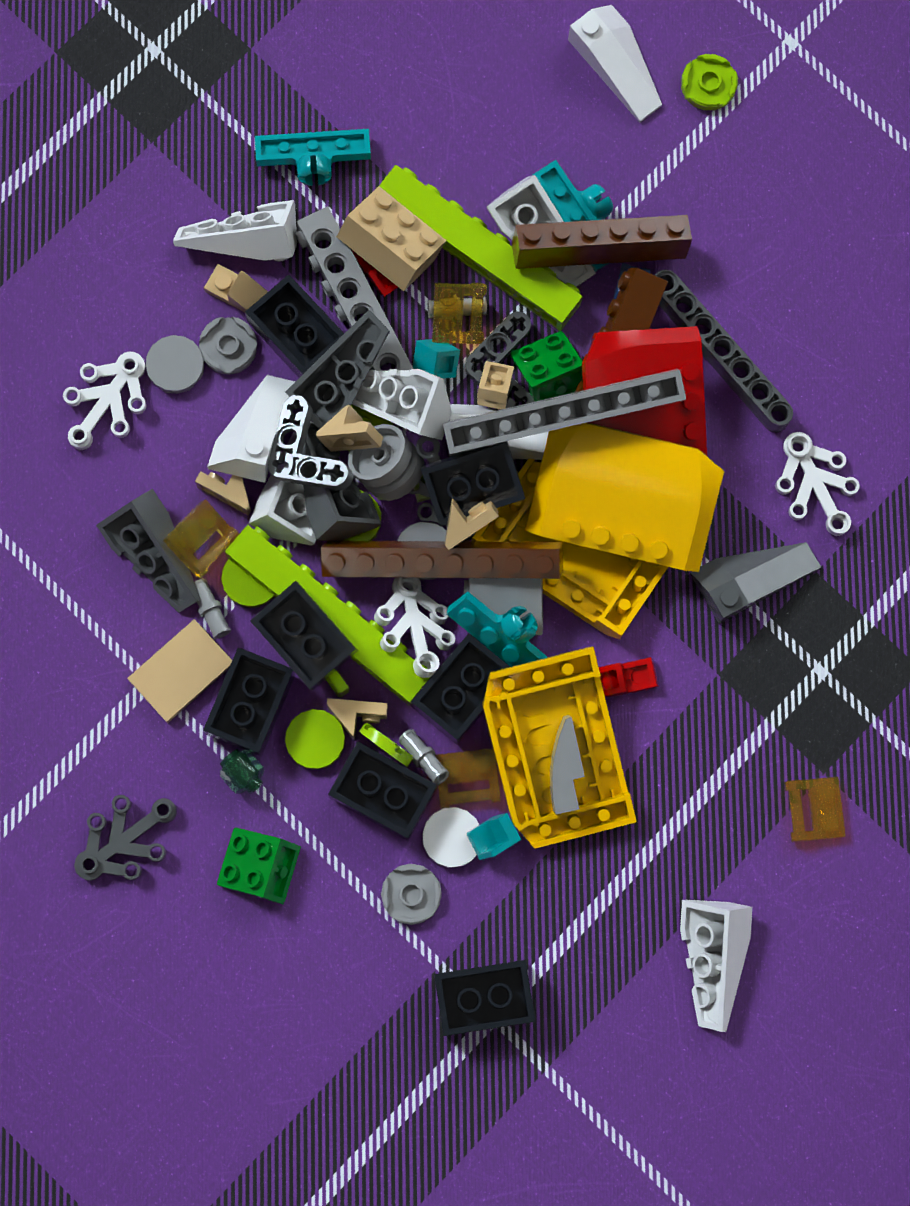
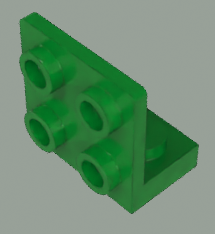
(549, 366)
(259, 865)

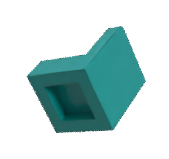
(436, 358)
(493, 836)

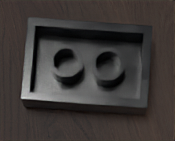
(293, 325)
(473, 478)
(304, 635)
(457, 690)
(249, 701)
(382, 791)
(484, 997)

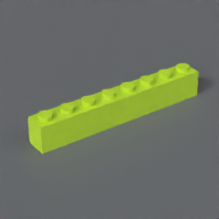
(484, 251)
(276, 572)

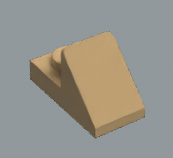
(234, 288)
(495, 385)
(349, 432)
(231, 494)
(461, 527)
(348, 710)

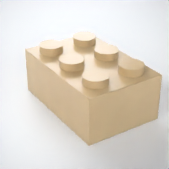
(391, 238)

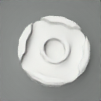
(447, 838)

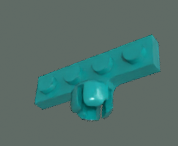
(313, 151)
(570, 202)
(502, 634)

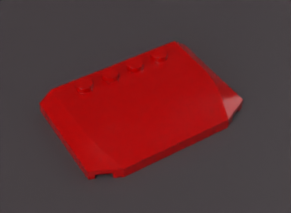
(640, 353)

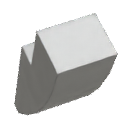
(564, 768)

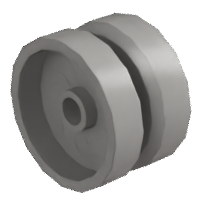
(388, 470)

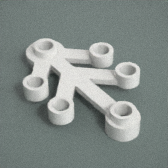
(108, 396)
(815, 479)
(416, 622)

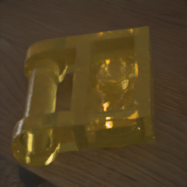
(449, 313)
(192, 534)
(466, 768)
(824, 809)

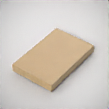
(180, 671)

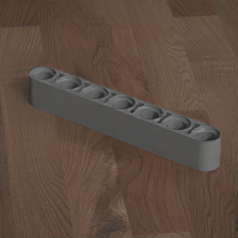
(725, 364)

